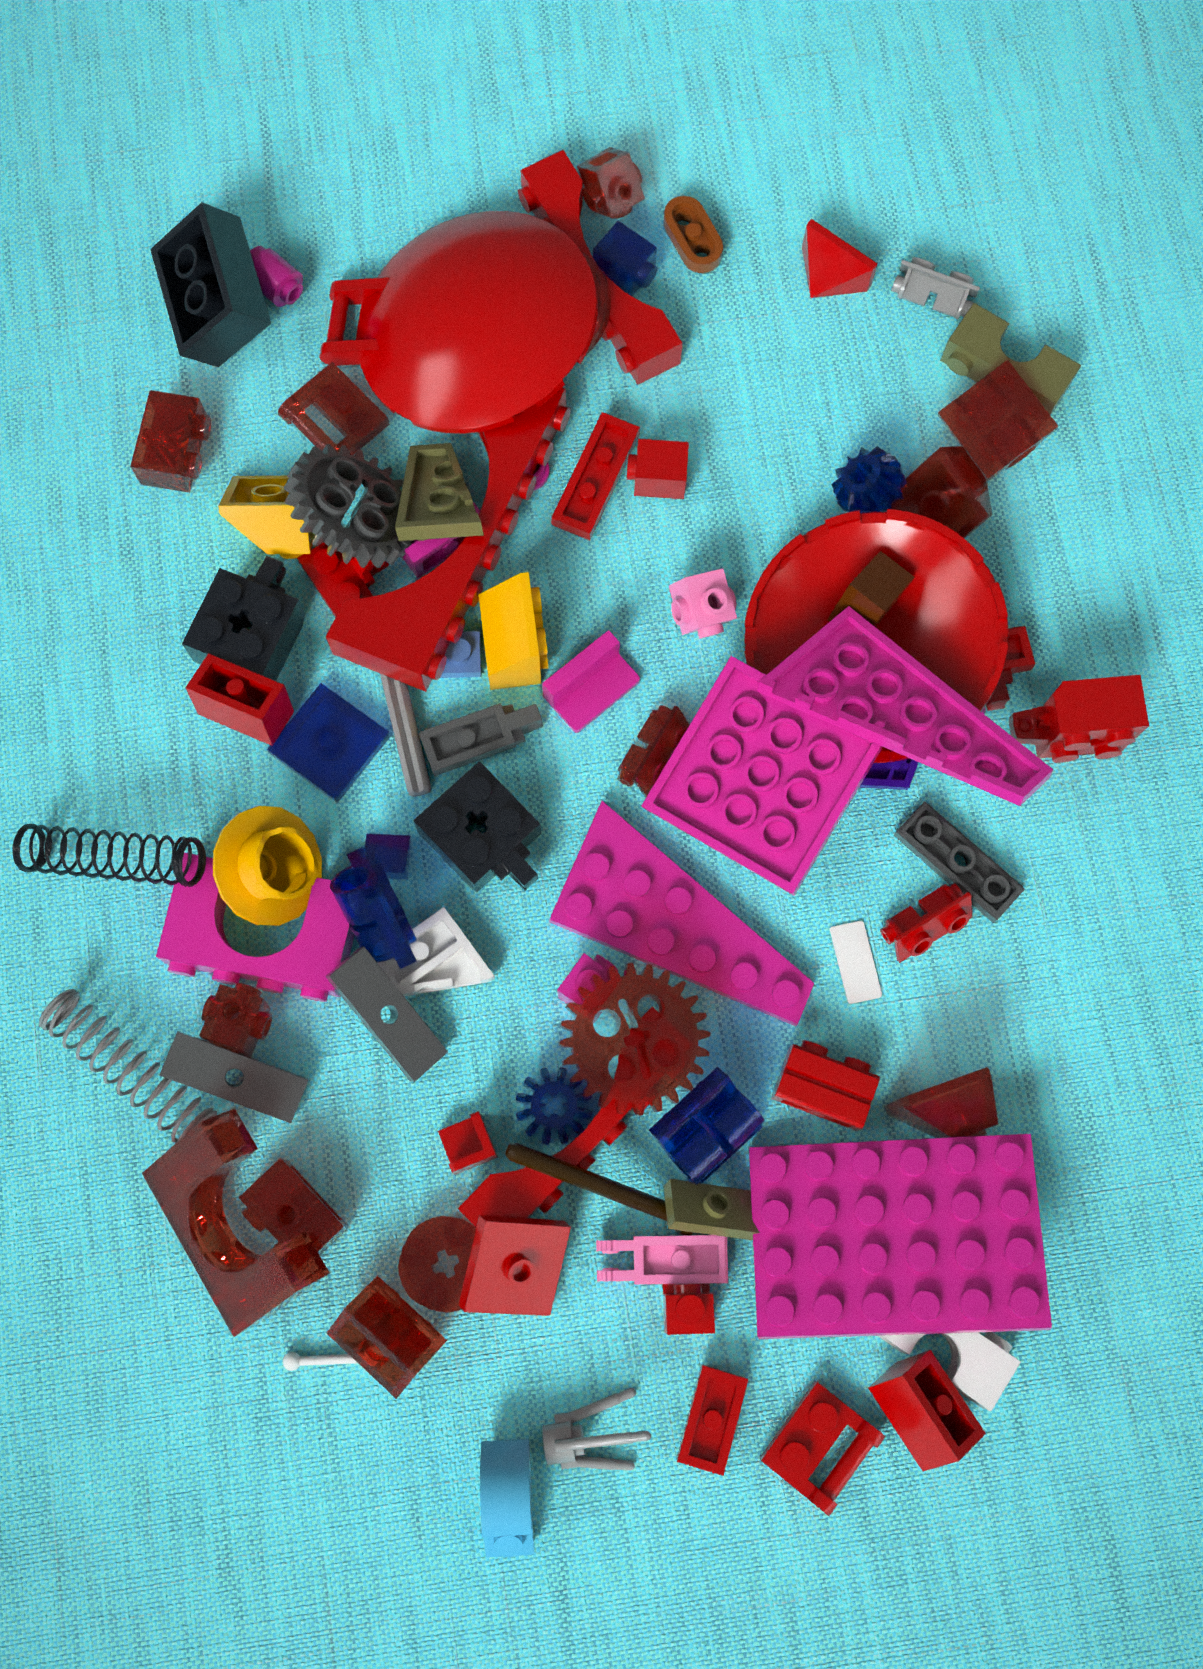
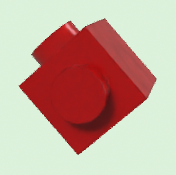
(659, 468)

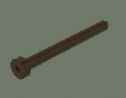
(588, 1181)

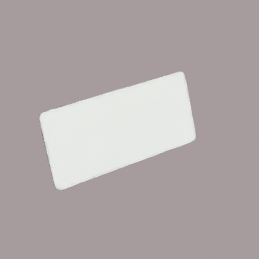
(855, 962)

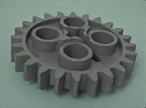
(322, 491)

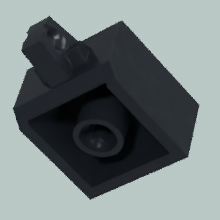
(242, 603)
(474, 855)

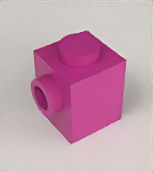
(580, 976)

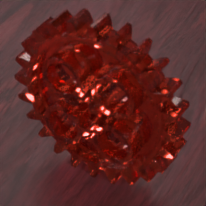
(674, 1025)

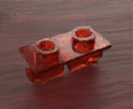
(662, 733)

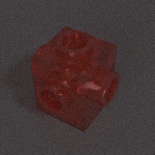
(611, 183)
(236, 1018)

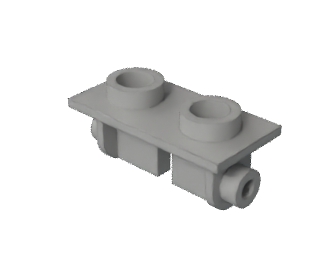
(922, 280)

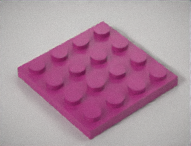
(760, 779)

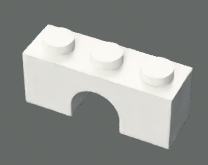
(978, 1363)

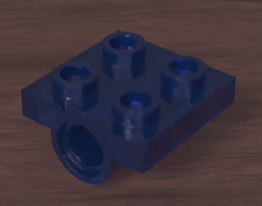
(373, 910)
(707, 1127)

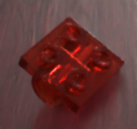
(998, 420)

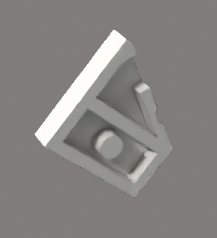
(442, 957)

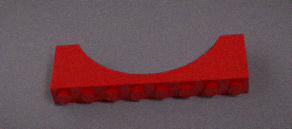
(411, 627)

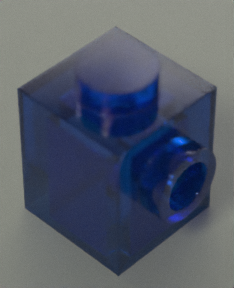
(626, 258)

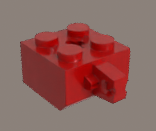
(1084, 719)

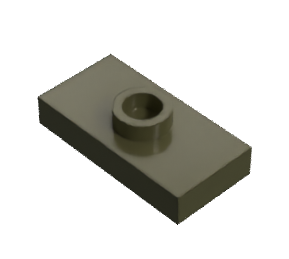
(709, 1209)

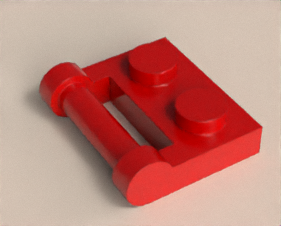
(807, 1439)

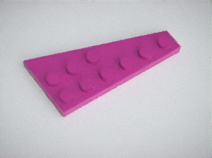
(883, 694)
(653, 911)

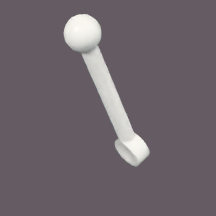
(293, 1360)

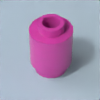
(277, 277)

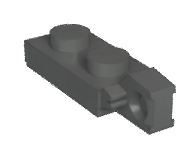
(478, 736)

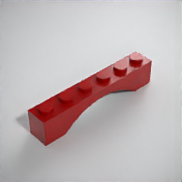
(638, 331)
(527, 1190)

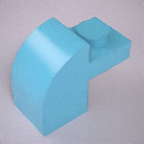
(506, 1498)

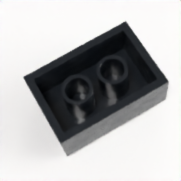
(210, 285)

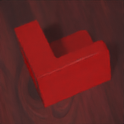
(467, 1144)

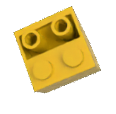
(513, 633)

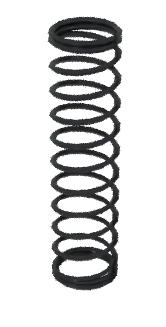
(45, 848)

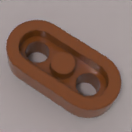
(695, 237)

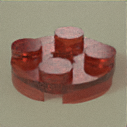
(420, 1255)

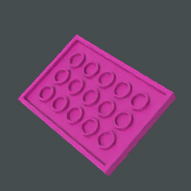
(898, 1238)

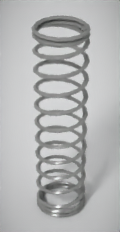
(70, 999)

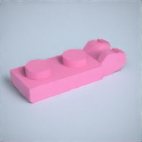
(669, 1259)

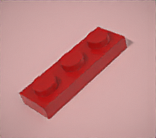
(595, 476)

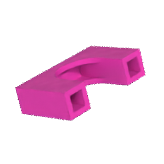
(196, 940)

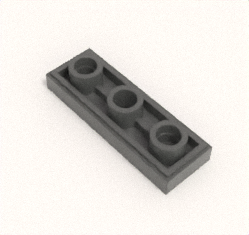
(938, 841)
(405, 1034)
(261, 1089)

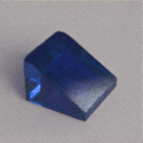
(391, 851)

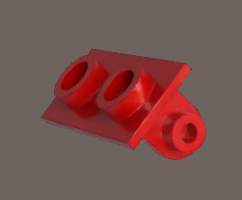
(945, 912)

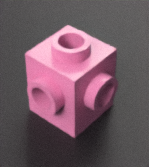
(703, 603)

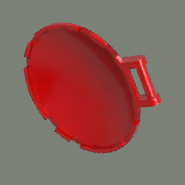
(469, 321)
(945, 619)

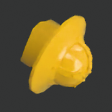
(266, 865)

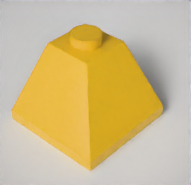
(260, 513)

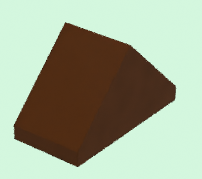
(875, 589)

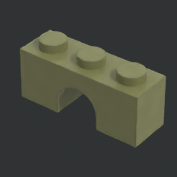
(976, 351)

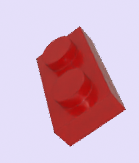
(712, 1420)

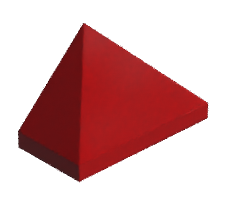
(833, 264)

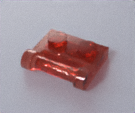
(340, 404)

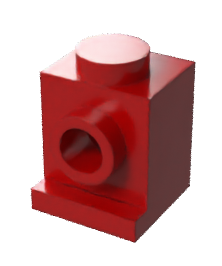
(688, 1309)

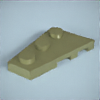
(435, 497)

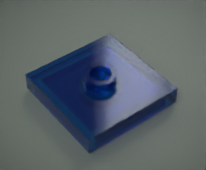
(329, 742)

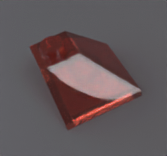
(948, 491)
(951, 1108)

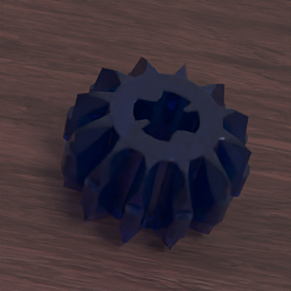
(869, 482)
(554, 1122)

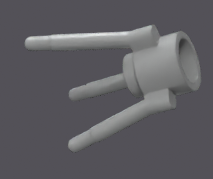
(567, 1442)

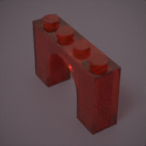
(190, 1190)

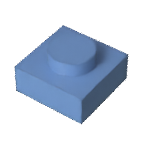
(463, 657)

